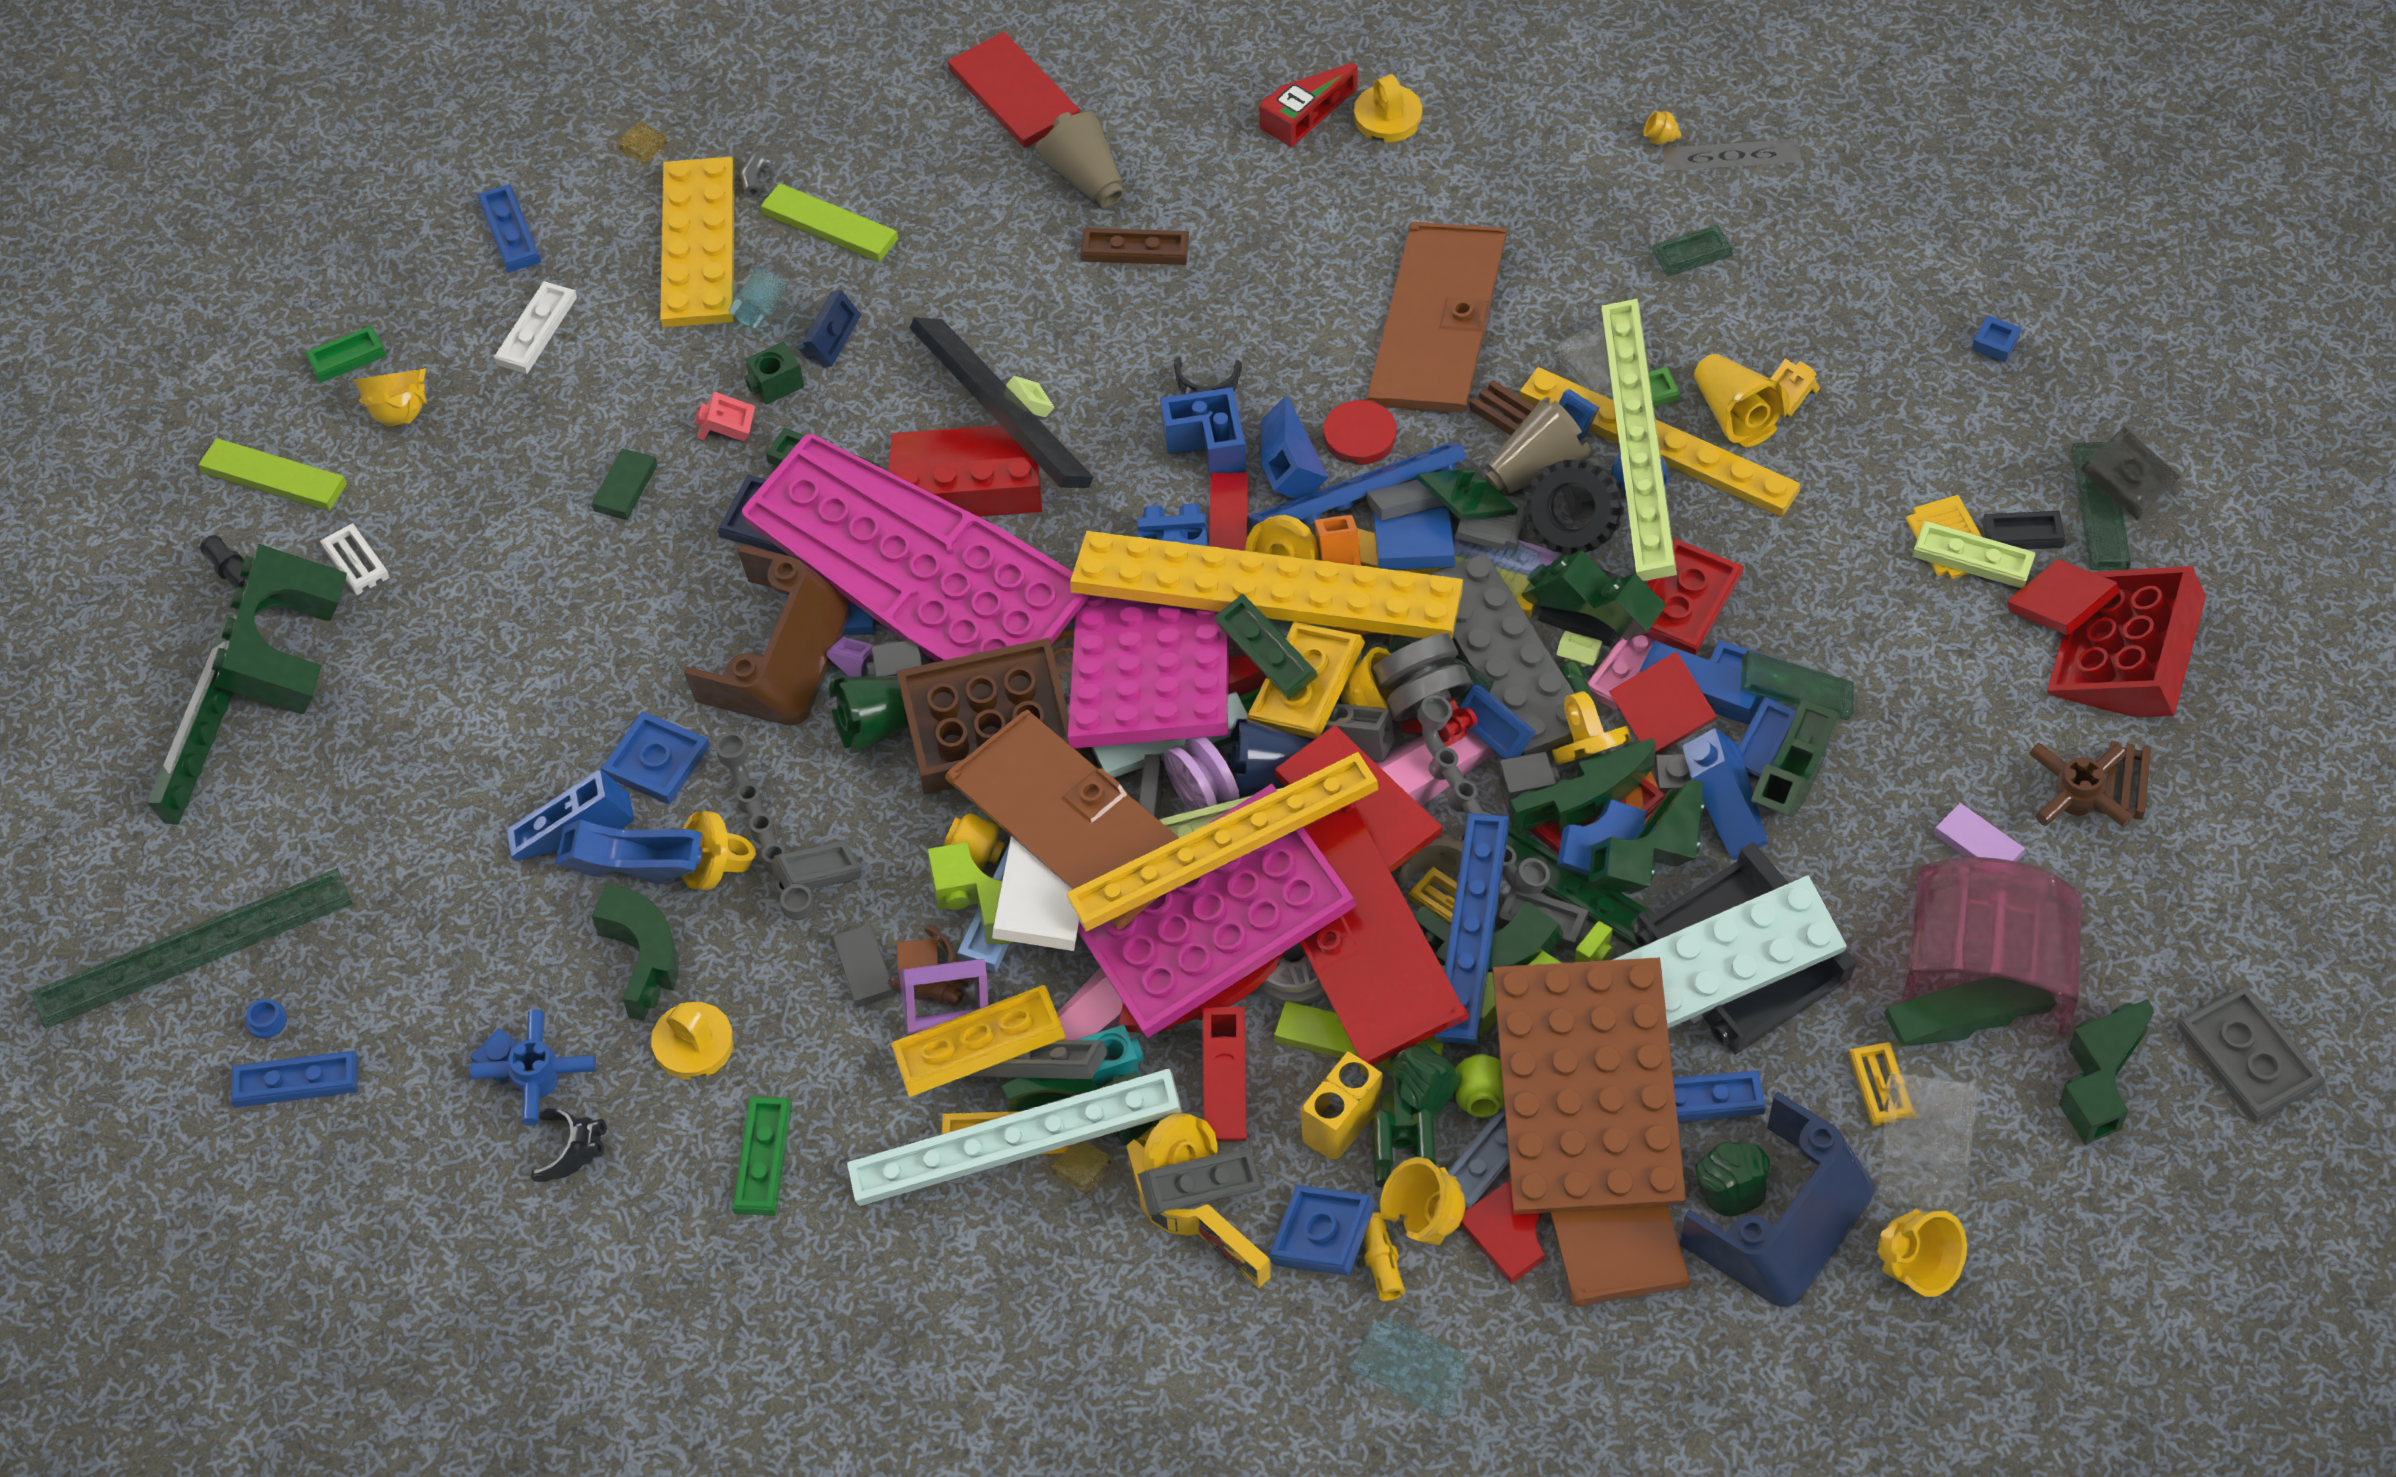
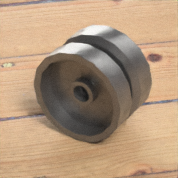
(1419, 672)

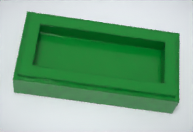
(345, 354)

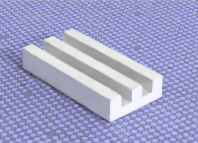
(366, 578)

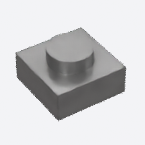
(1671, 771)

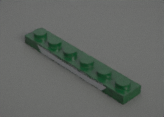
(191, 742)

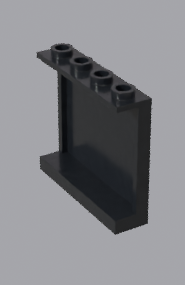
(1765, 1009)

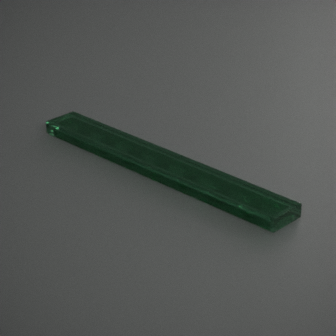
(190, 948)

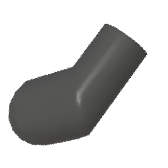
(749, 172)

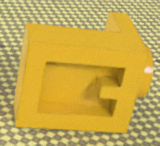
(1797, 381)

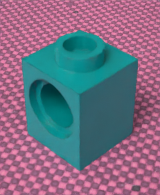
(1119, 1044)

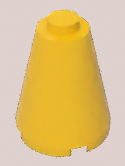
(1741, 399)

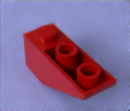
(1225, 1072)

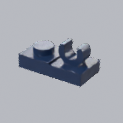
(830, 329)

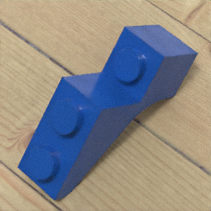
(638, 853)

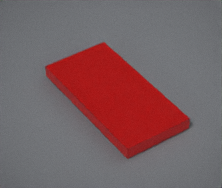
(1012, 88)
(1390, 814)

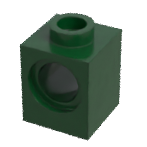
(773, 373)

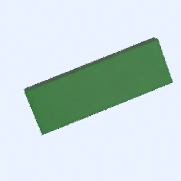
(762, 1156)

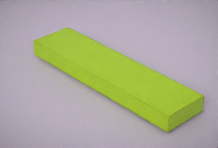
(829, 222)
(272, 474)
(1323, 1032)

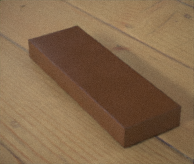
(1134, 246)

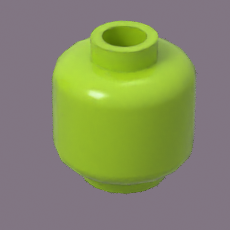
(1480, 1085)

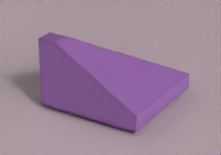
(851, 656)

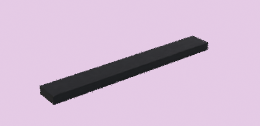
(1001, 403)

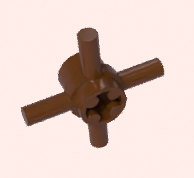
(2081, 785)

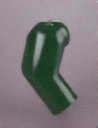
(1576, 677)

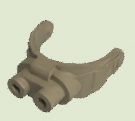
(1440, 853)

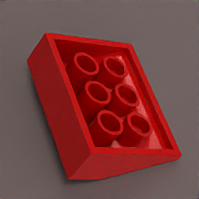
(970, 468)
(2135, 646)

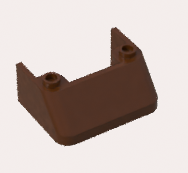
(790, 673)

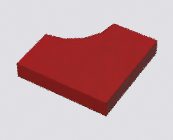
(1504, 1237)

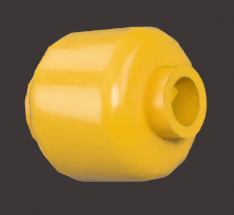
(981, 838)

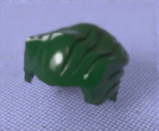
(1425, 1077)
(1733, 1177)

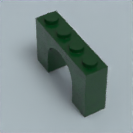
(251, 664)

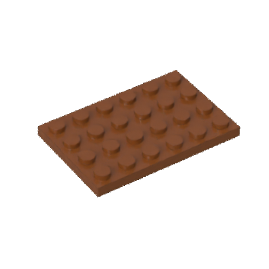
(1588, 1086)

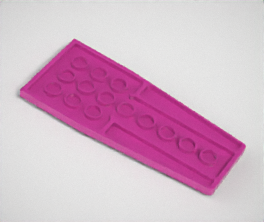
(910, 555)

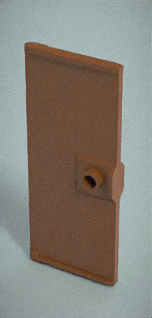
(1437, 317)
(1058, 804)
(1619, 1253)

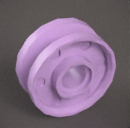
(1200, 774)

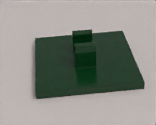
(1467, 493)

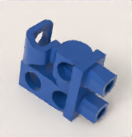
(1185, 528)

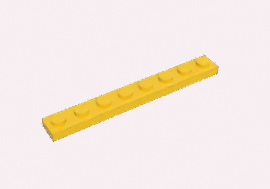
(1680, 449)
(1222, 841)

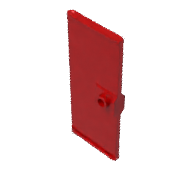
(1375, 955)

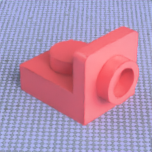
(725, 417)

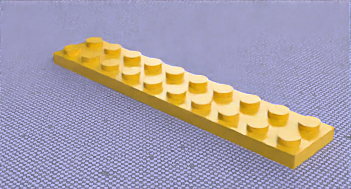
(1276, 585)

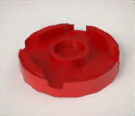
(1359, 432)

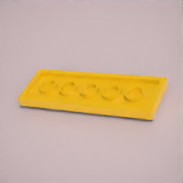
(697, 242)

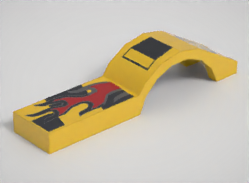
(1208, 1225)

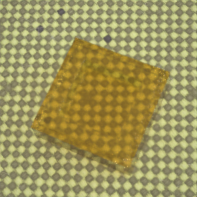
(642, 142)
(1081, 1166)

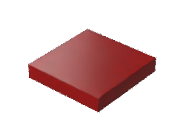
(2063, 597)
(1663, 703)

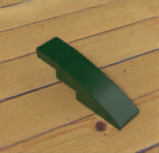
(1964, 1008)

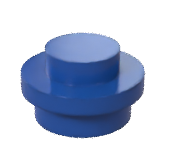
(265, 1018)

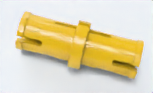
(1382, 1259)

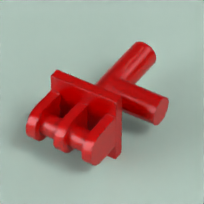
(1455, 728)

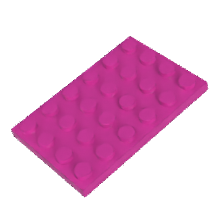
(1146, 674)
(1218, 927)

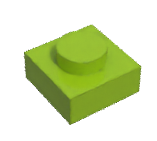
(1595, 945)

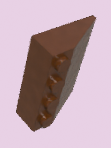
(970, 698)

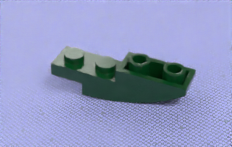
(1583, 798)

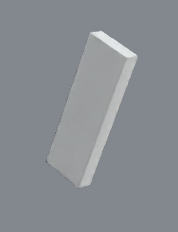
(535, 327)

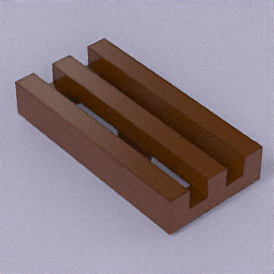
(1504, 400)
(2131, 754)

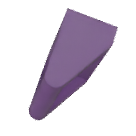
(938, 973)

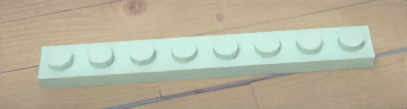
(1014, 1137)

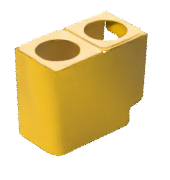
(1335, 1135)

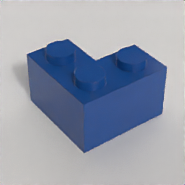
(1206, 422)

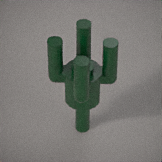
(1399, 1127)

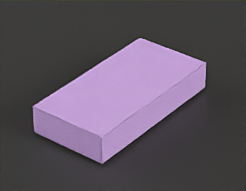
(1976, 837)

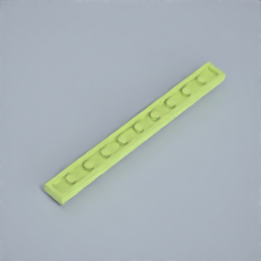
(1638, 441)

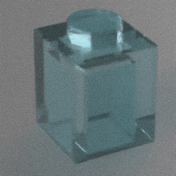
(758, 297)

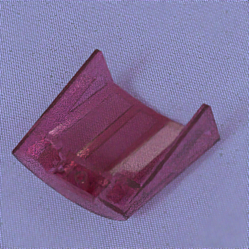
(1996, 923)

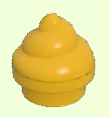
(1661, 128)

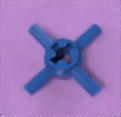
(546, 1067)

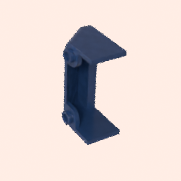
(1787, 1257)

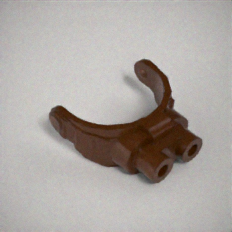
(939, 991)

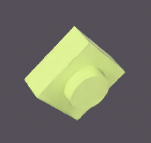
(1031, 395)
(1579, 648)

